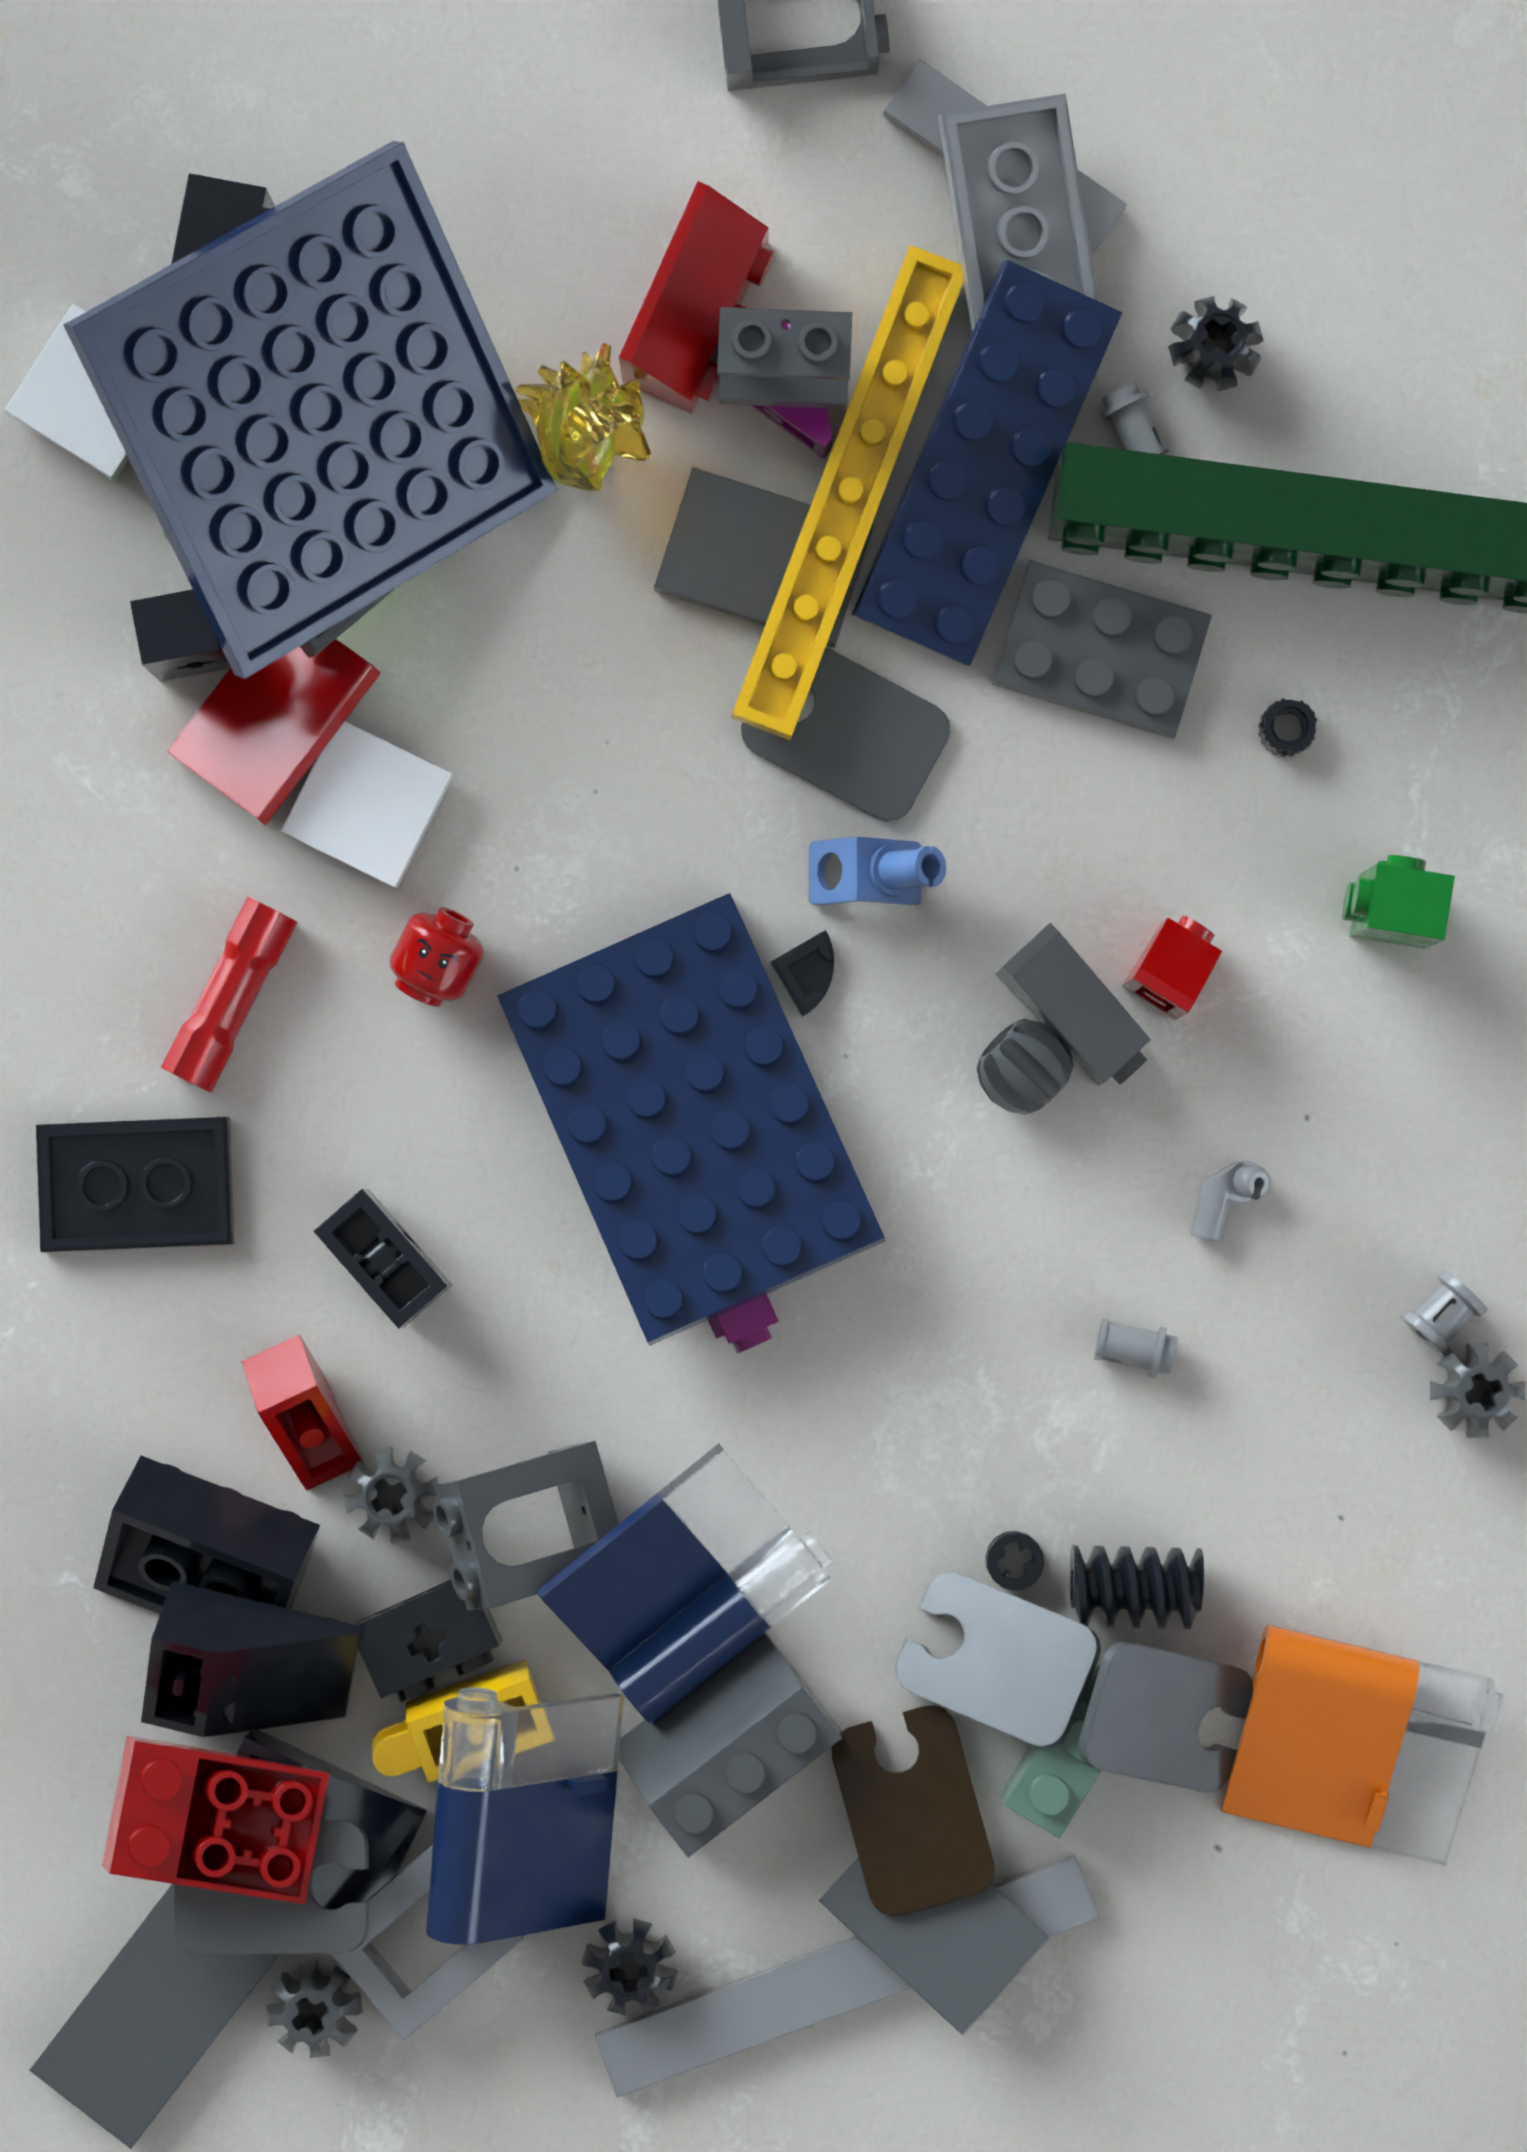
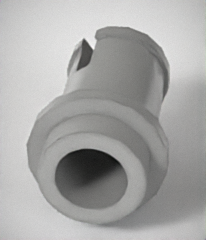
(1133, 420)
(1136, 1347)

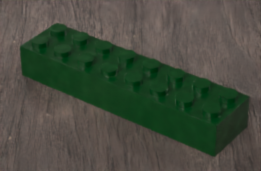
(1290, 525)

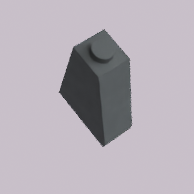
(1076, 1006)

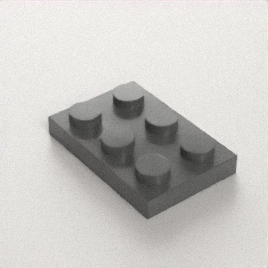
(1102, 649)

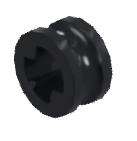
(1032, 1568)

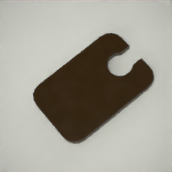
(915, 1828)

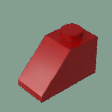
(1174, 966)
(301, 1412)

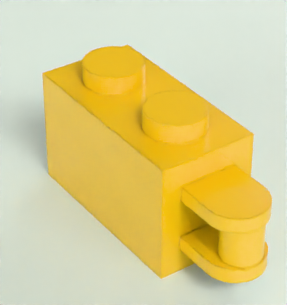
(418, 1738)

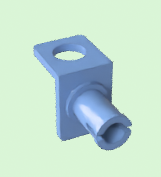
(874, 870)

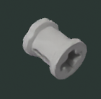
(1449, 1292)

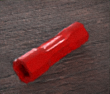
(210, 1032)

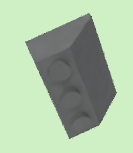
(727, 1745)

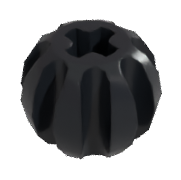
(1214, 323)
(615, 1981)

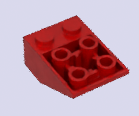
(214, 1820)

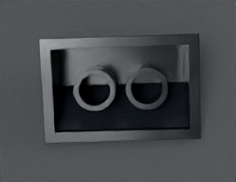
(201, 1536)

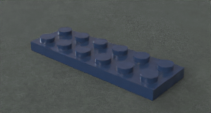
(986, 462)

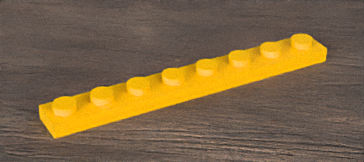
(849, 493)

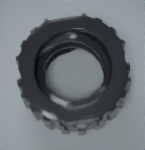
(1282, 747)

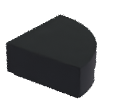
(807, 971)

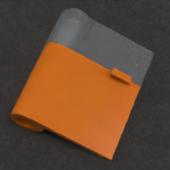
(1359, 1744)

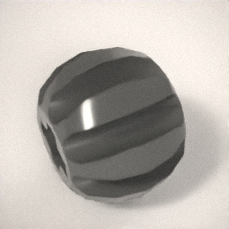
(1024, 1067)
(1460, 1382)
(373, 1488)
(310, 2028)

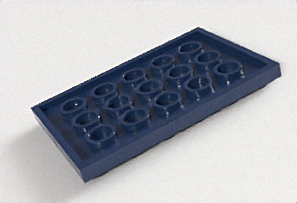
(690, 1119)

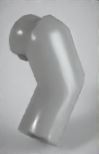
(1224, 1192)

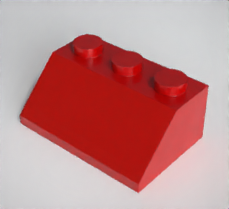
(703, 269)

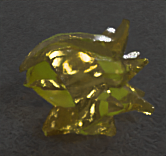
(585, 420)

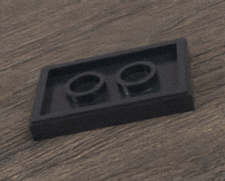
(135, 1184)

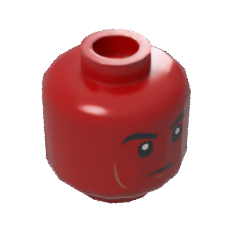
(436, 957)

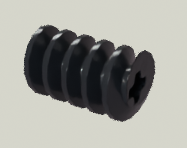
(1135, 1586)

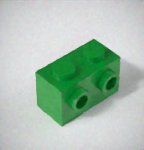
(1399, 903)

